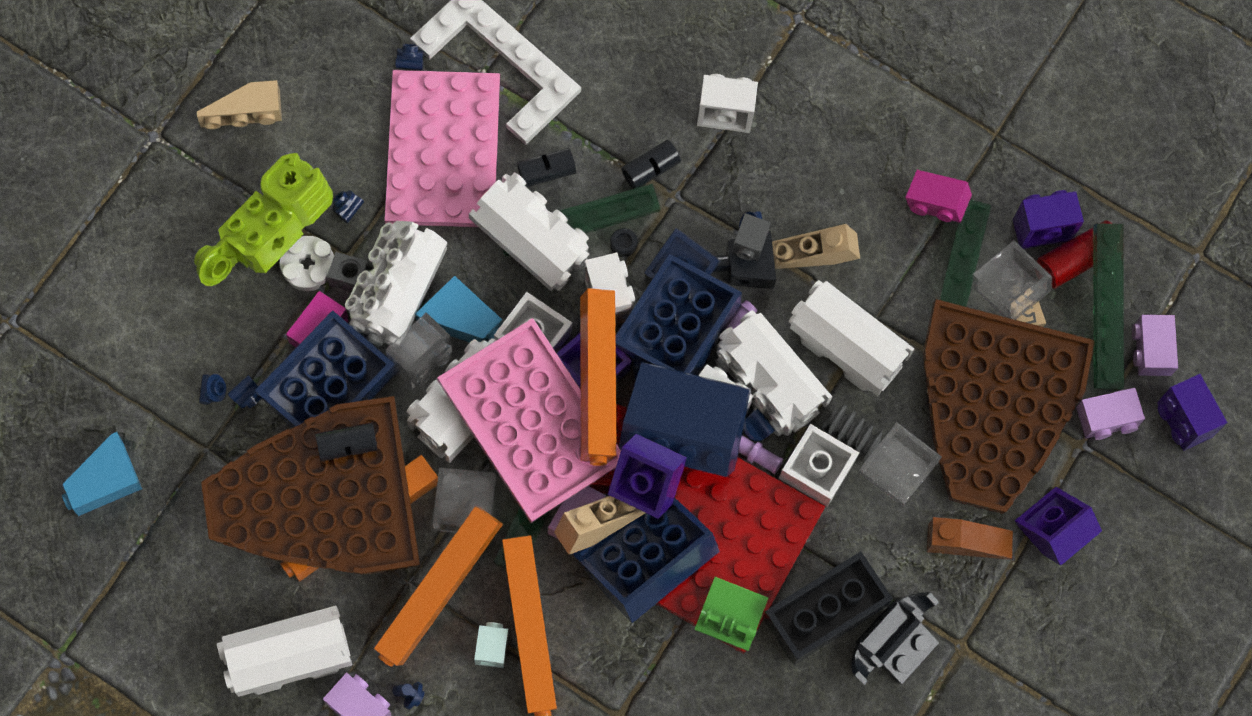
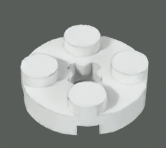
(316, 275)

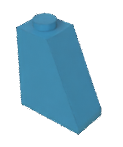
(461, 313)
(101, 478)

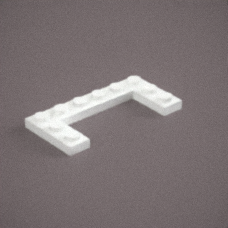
(555, 85)

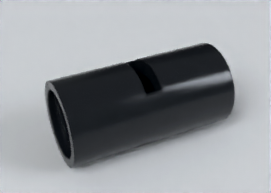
(651, 164)
(547, 167)
(346, 441)

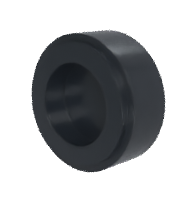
(623, 242)

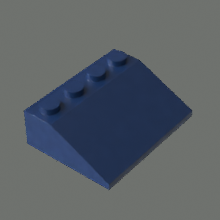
(678, 318)
(326, 370)
(688, 416)
(648, 558)

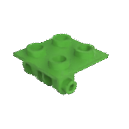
(731, 613)

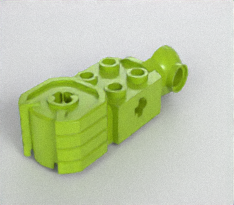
(267, 222)

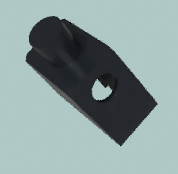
(749, 273)

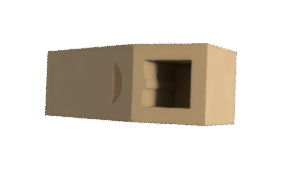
(249, 104)
(817, 248)
(593, 523)

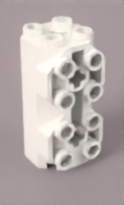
(531, 232)
(391, 294)
(849, 337)
(777, 377)
(438, 419)
(284, 652)

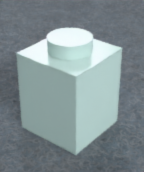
(491, 645)

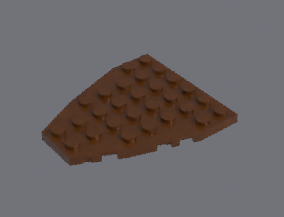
(998, 399)
(315, 513)

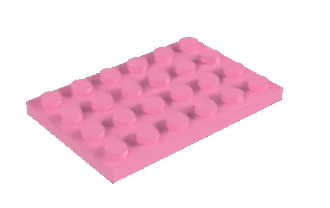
(441, 146)
(525, 418)

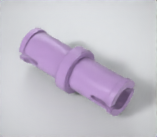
(759, 455)

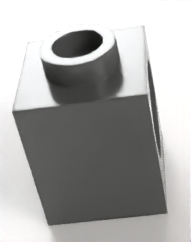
(751, 237)
(340, 265)

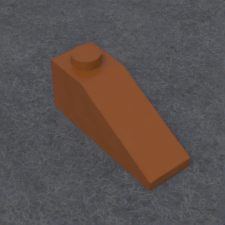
(968, 539)

